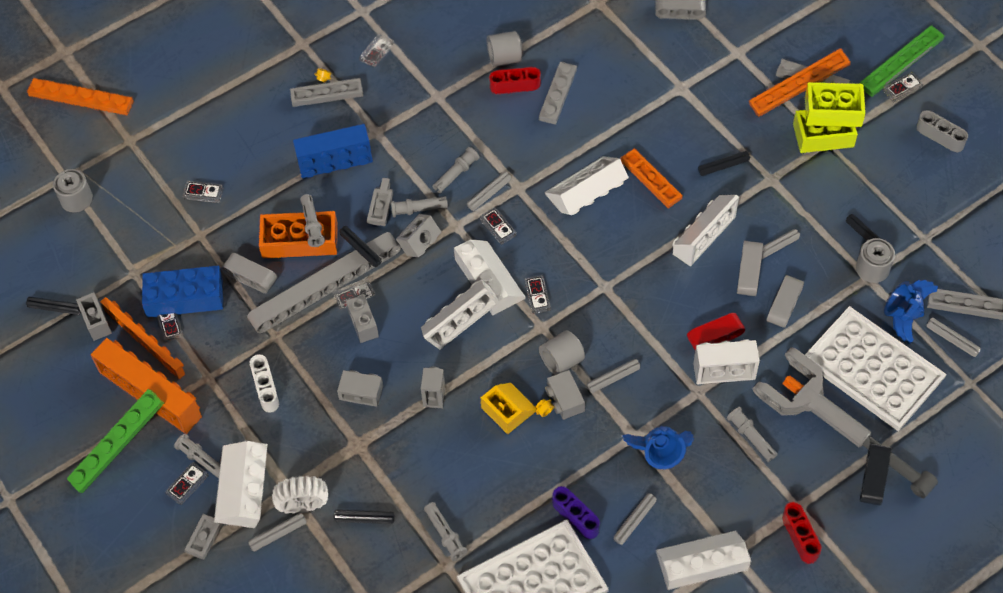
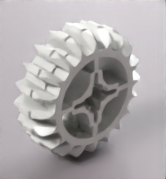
(300, 494)

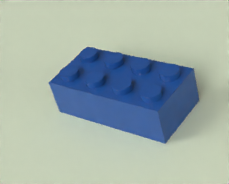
(333, 151)
(182, 291)

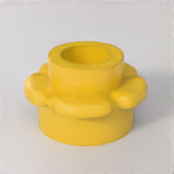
(323, 75)
(544, 407)

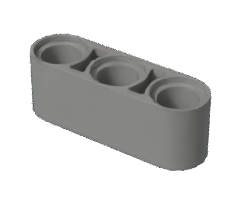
(680, 9)
(942, 131)
(750, 268)
(249, 273)
(785, 301)

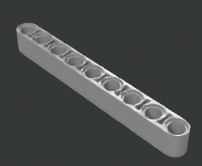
(320, 284)

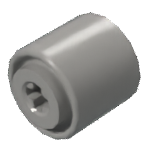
(504, 48)
(72, 190)
(875, 260)
(562, 352)

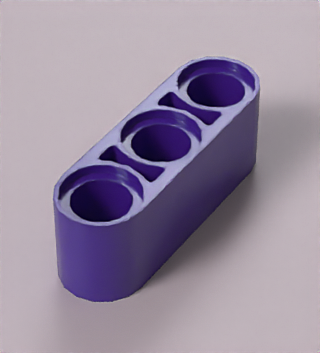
(577, 521)

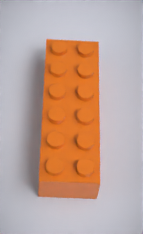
(137, 377)

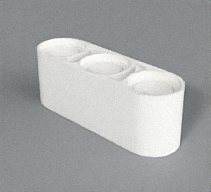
(264, 375)

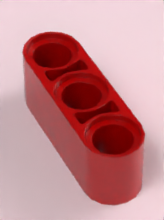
(515, 80)
(717, 331)
(802, 523)

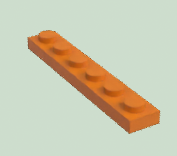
(798, 83)
(80, 96)
(149, 342)

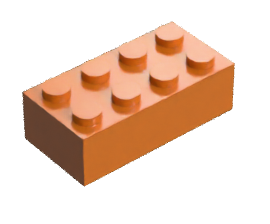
(286, 236)

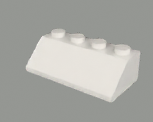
(587, 185)
(706, 228)
(481, 262)
(459, 314)
(241, 484)
(703, 559)

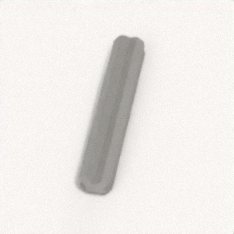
(488, 191)
(780, 242)
(953, 337)
(613, 376)
(634, 519)
(277, 532)

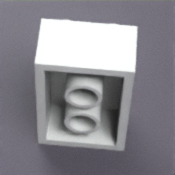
(726, 362)

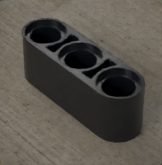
(875, 474)

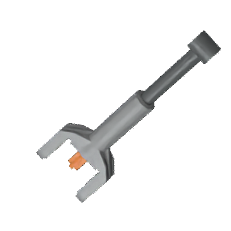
(812, 399)

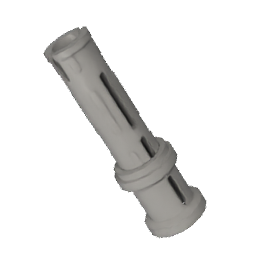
(461, 165)
(409, 206)
(312, 227)
(746, 427)
(196, 453)
(449, 539)

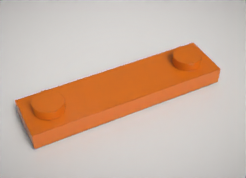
(651, 178)

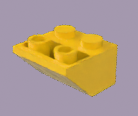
(507, 406)

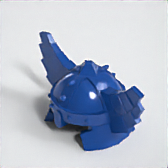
(906, 305)
(662, 446)

